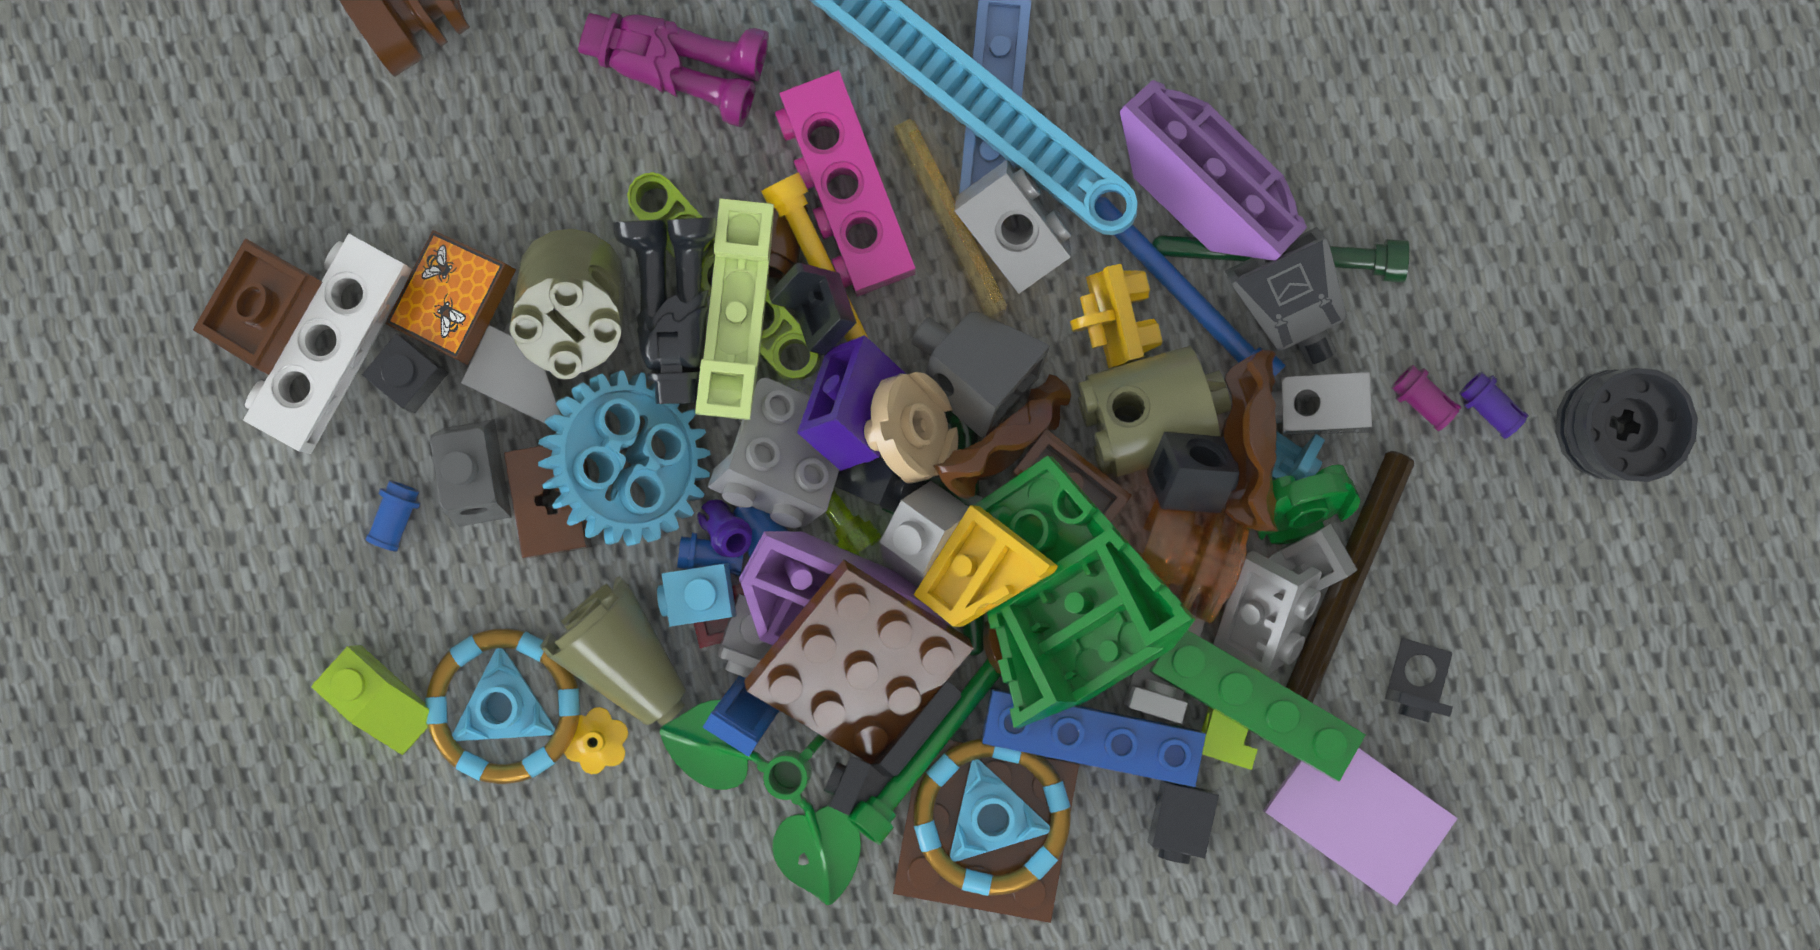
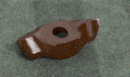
(1252, 440)
(1007, 441)

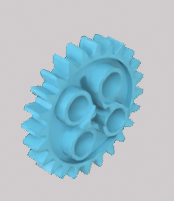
(585, 434)

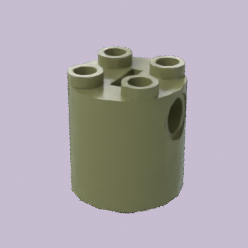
(568, 302)
(1161, 395)

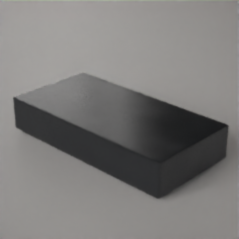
(916, 732)

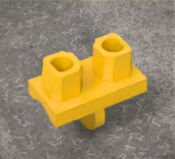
(1111, 316)

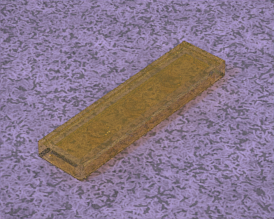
(952, 226)

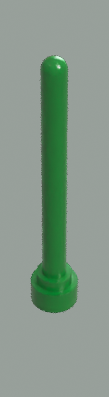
(876, 814)

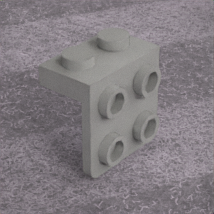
(773, 463)

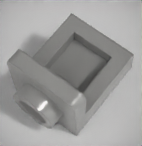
(1318, 550)

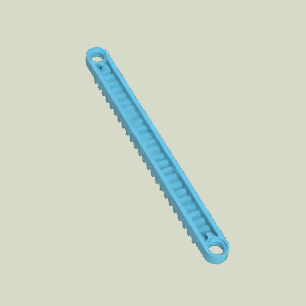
(985, 106)

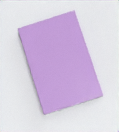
(1365, 822)

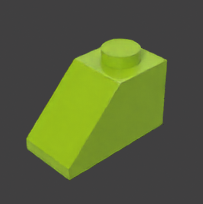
(373, 698)

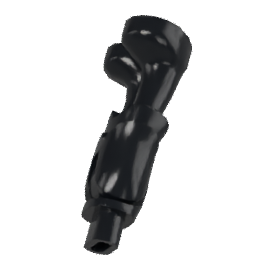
(671, 328)

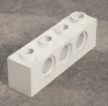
(329, 375)

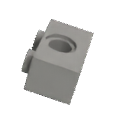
(1021, 255)

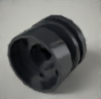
(1655, 417)

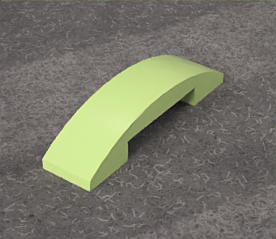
(736, 309)

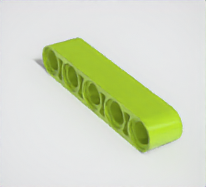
(783, 330)

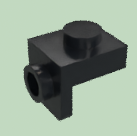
(818, 303)
(853, 783)

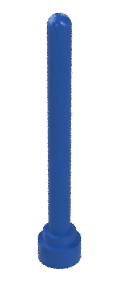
(1181, 288)

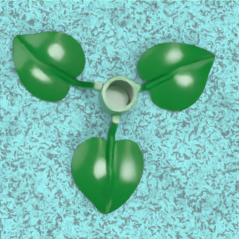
(823, 835)

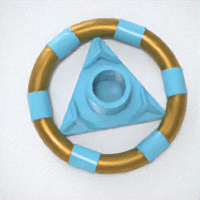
(501, 707)
(991, 818)

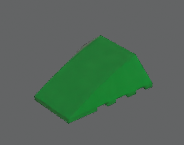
(1088, 619)

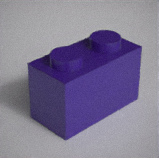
(843, 402)

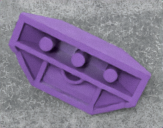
(1208, 175)
(791, 569)

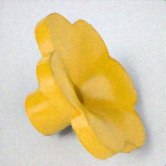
(610, 737)

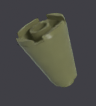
(619, 654)

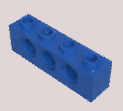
(1100, 740)

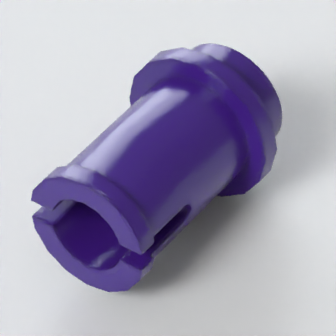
(1493, 404)
(728, 534)

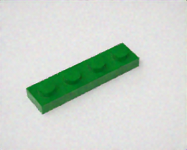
(1260, 704)

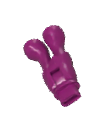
(649, 49)

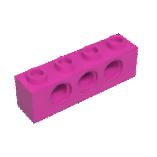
(828, 104)

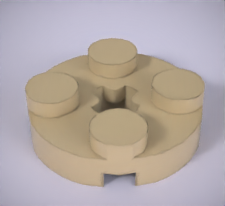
(911, 426)

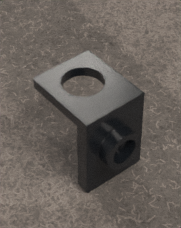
(1419, 701)

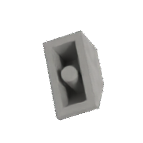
(510, 378)
(920, 531)

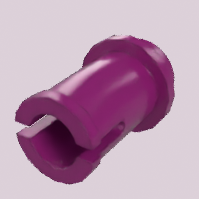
(1425, 397)

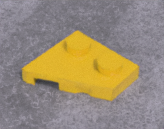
(980, 569)

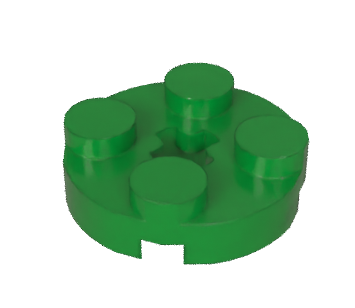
(1309, 502)

